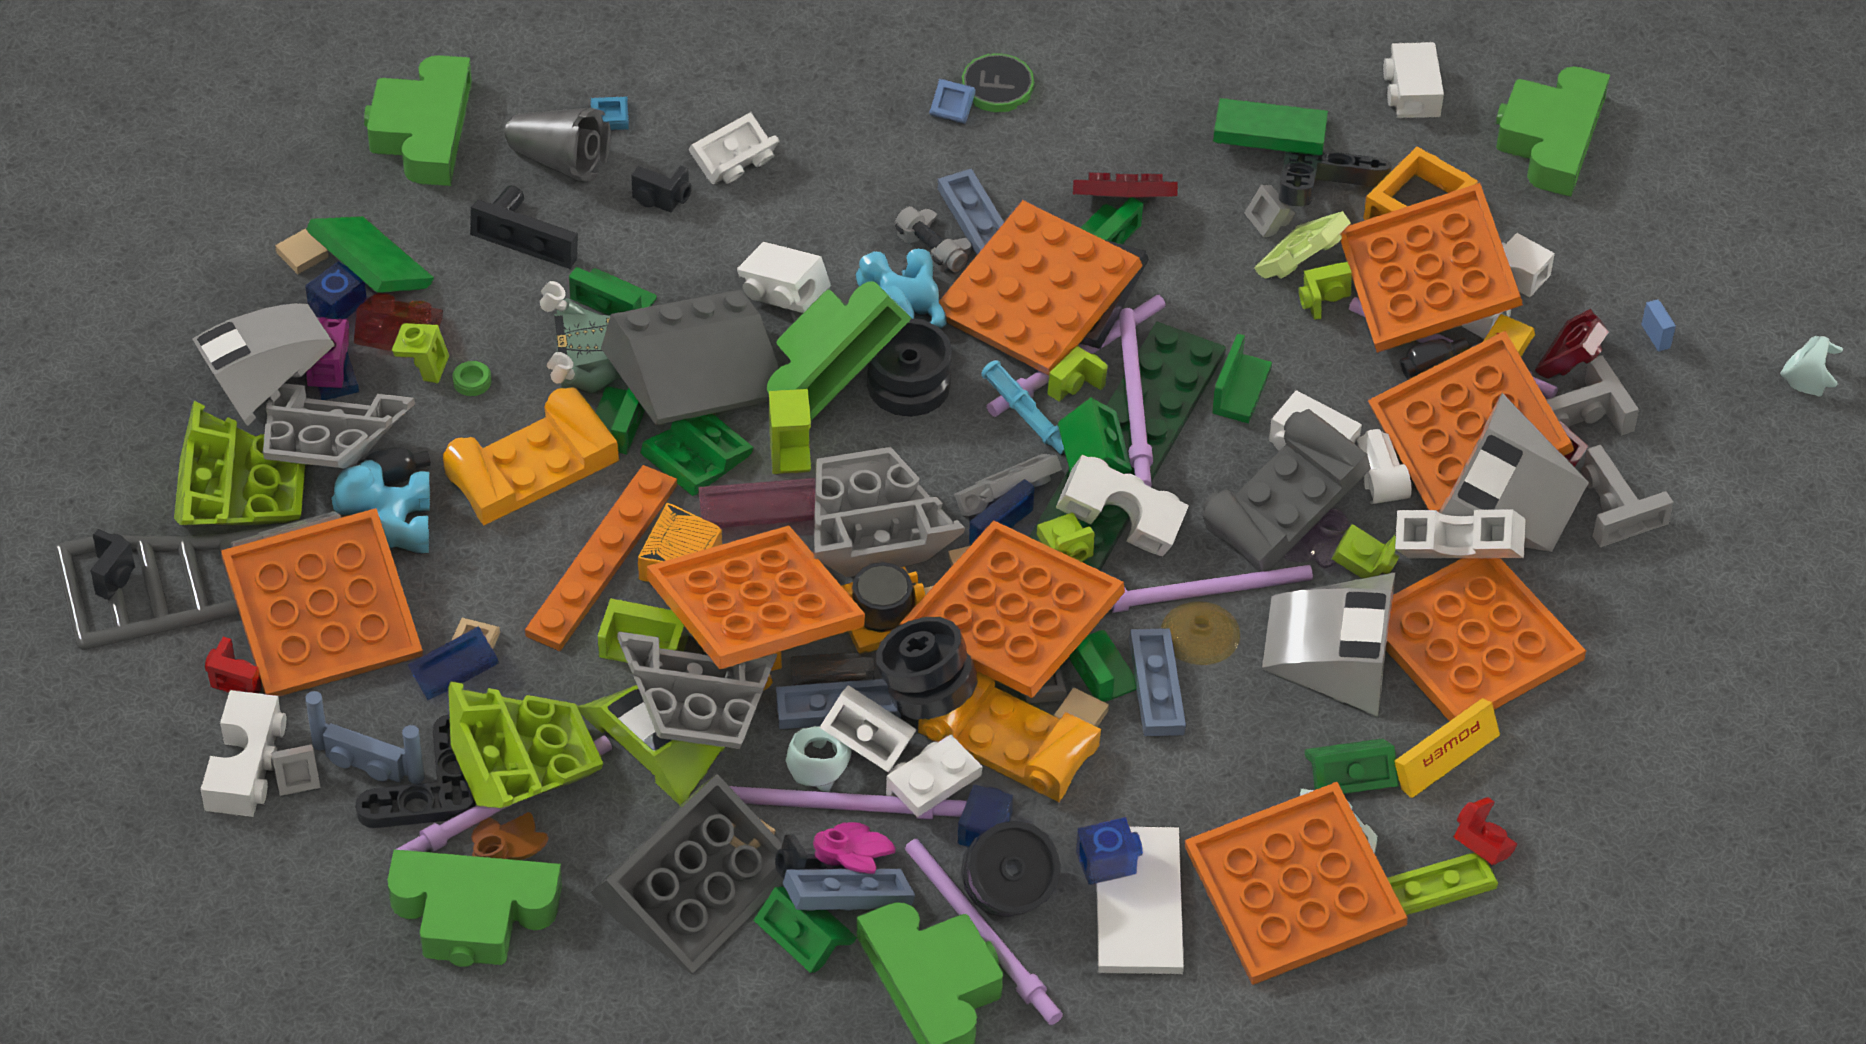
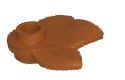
(508, 841)

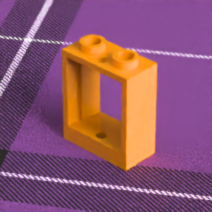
(1417, 163)

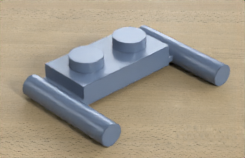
(361, 751)

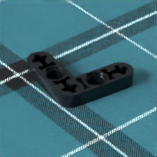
(1302, 170)
(437, 794)

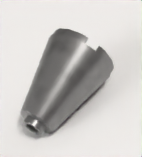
(562, 139)

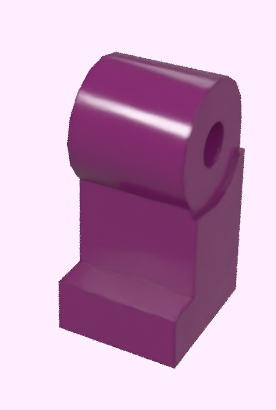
(329, 368)

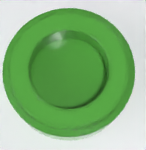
(472, 378)

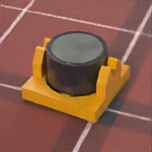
(886, 597)

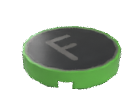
(999, 82)

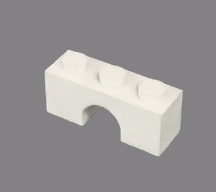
(1530, 267)
(1152, 512)
(1446, 536)
(238, 782)

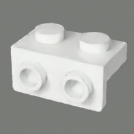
(733, 148)
(933, 775)

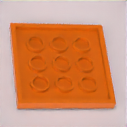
(1429, 267)
(1038, 287)
(1443, 412)
(755, 597)
(321, 603)
(1019, 605)
(1476, 636)
(1295, 883)

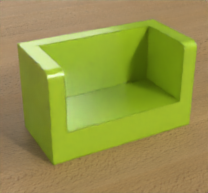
(789, 431)
(641, 620)

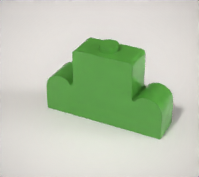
(422, 118)
(1553, 126)
(836, 342)
(472, 902)
(932, 973)

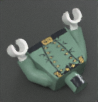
(579, 341)

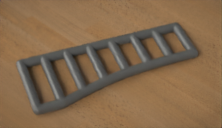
(162, 619)

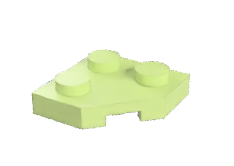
(1301, 244)

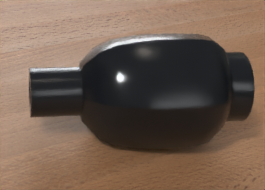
(1430, 354)
(397, 463)

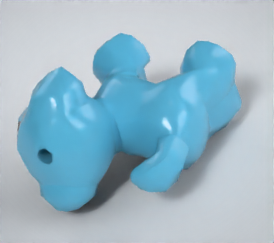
(913, 290)
(363, 489)

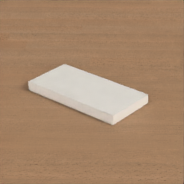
(1143, 911)

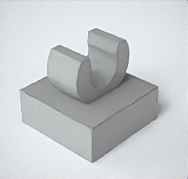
(1268, 212)
(295, 770)

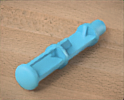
(1023, 404)

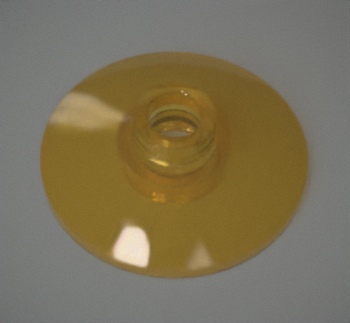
(1204, 644)

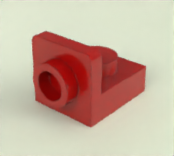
(231, 674)
(1483, 837)

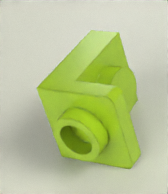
(1323, 284)
(425, 346)
(1073, 371)
(1067, 536)
(1365, 554)

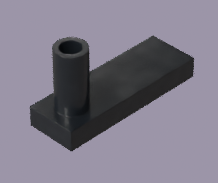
(522, 233)

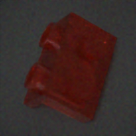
(382, 317)

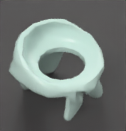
(1807, 368)
(815, 771)

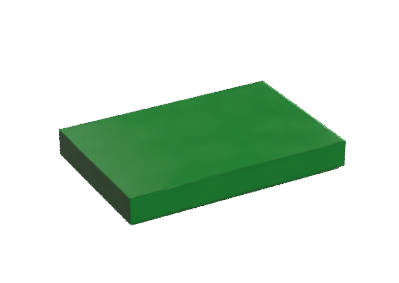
(1270, 126)
(369, 254)

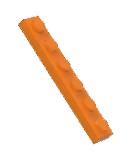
(601, 558)

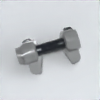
(947, 253)

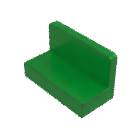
(1116, 224)
(607, 292)
(1240, 383)
(621, 415)
(1094, 432)
(1102, 667)
(1354, 765)
(802, 933)

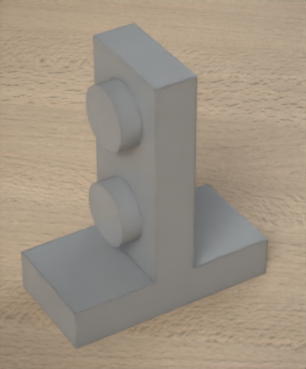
(1600, 397)
(1622, 511)

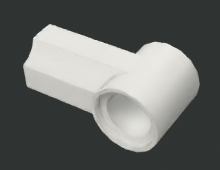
(1387, 478)

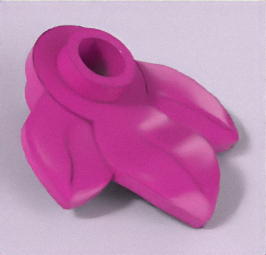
(852, 846)

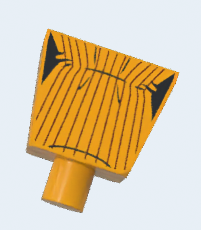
(675, 536)

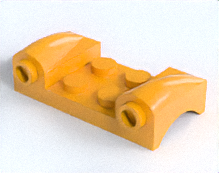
(533, 460)
(1017, 738)

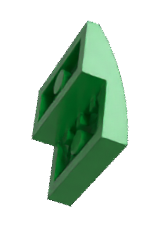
(706, 438)

